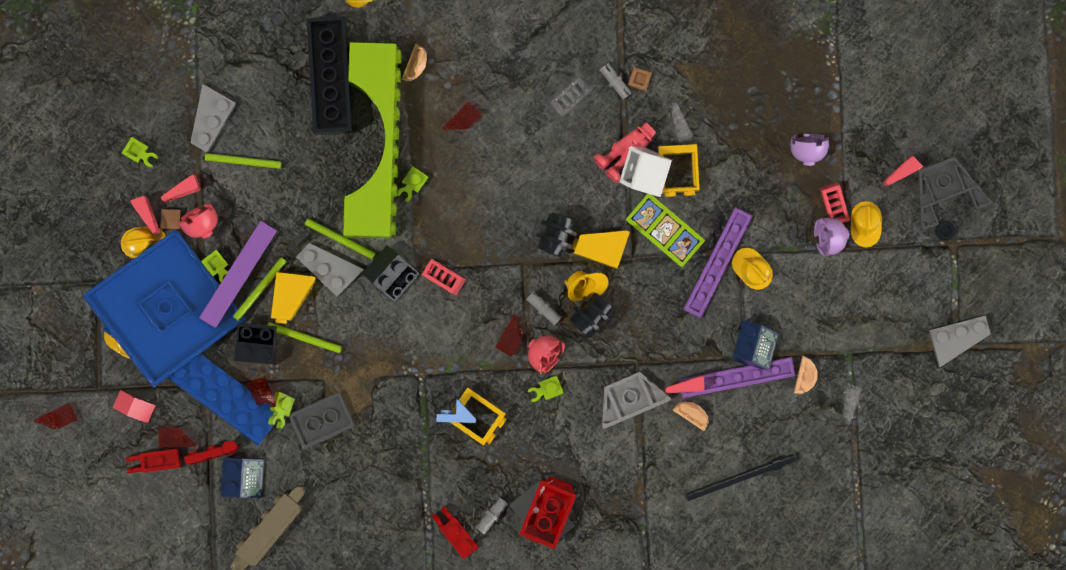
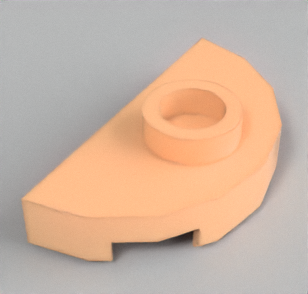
(416, 63)
(806, 376)
(692, 413)

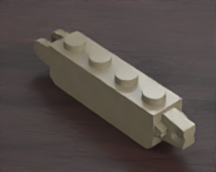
(269, 530)

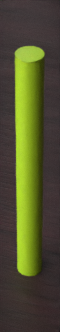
(243, 160)
(339, 238)
(259, 289)
(307, 338)

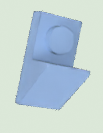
(462, 415)

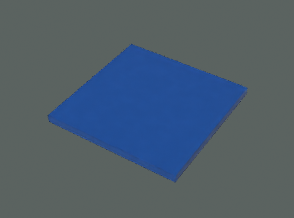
(157, 305)

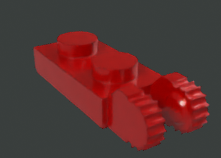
(212, 453)
(156, 461)
(456, 534)

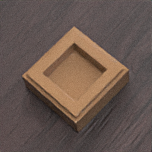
(639, 79)
(170, 219)

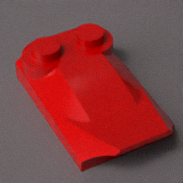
(548, 512)

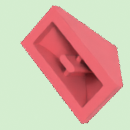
(134, 406)

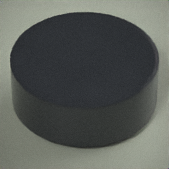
(945, 231)

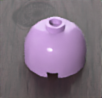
(809, 148)
(832, 236)

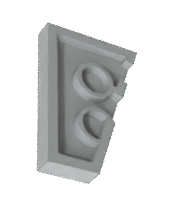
(210, 118)
(329, 269)
(957, 338)

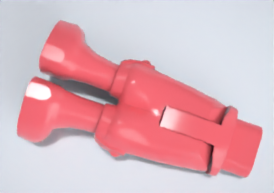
(639, 138)

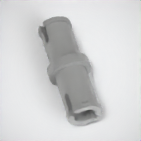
(615, 81)
(543, 308)
(492, 515)

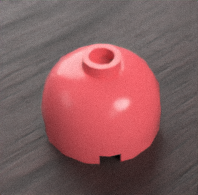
(199, 221)
(543, 352)

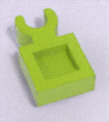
(137, 151)
(414, 181)
(215, 264)
(549, 388)
(283, 408)

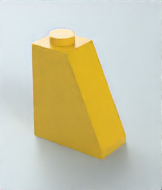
(602, 247)
(289, 295)

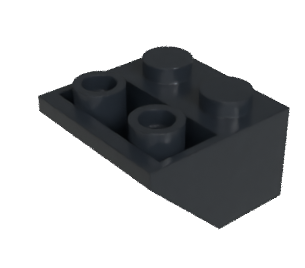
(390, 273)
(256, 343)

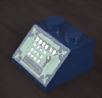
(755, 345)
(242, 477)

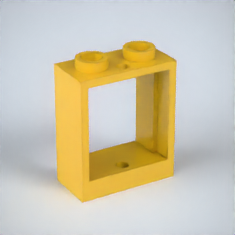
(682, 150)
(498, 422)

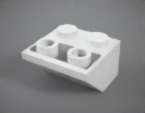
(645, 170)

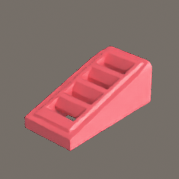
(908, 167)
(186, 187)
(829, 188)
(144, 209)
(458, 283)
(692, 385)

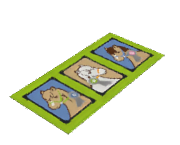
(665, 230)

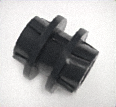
(556, 234)
(592, 315)

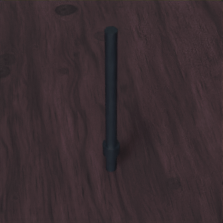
(776, 464)

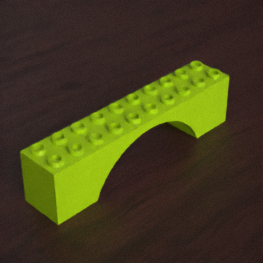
(376, 74)

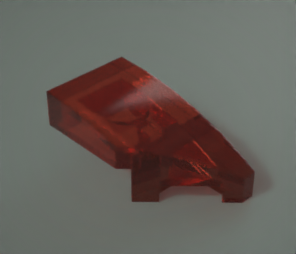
(463, 119)
(511, 337)
(261, 392)
(57, 418)
(173, 438)

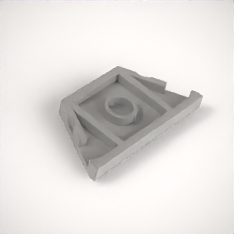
(629, 398)

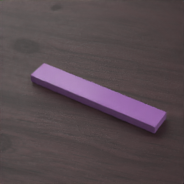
(717, 262)
(237, 274)
(743, 376)

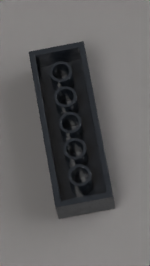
(329, 75)

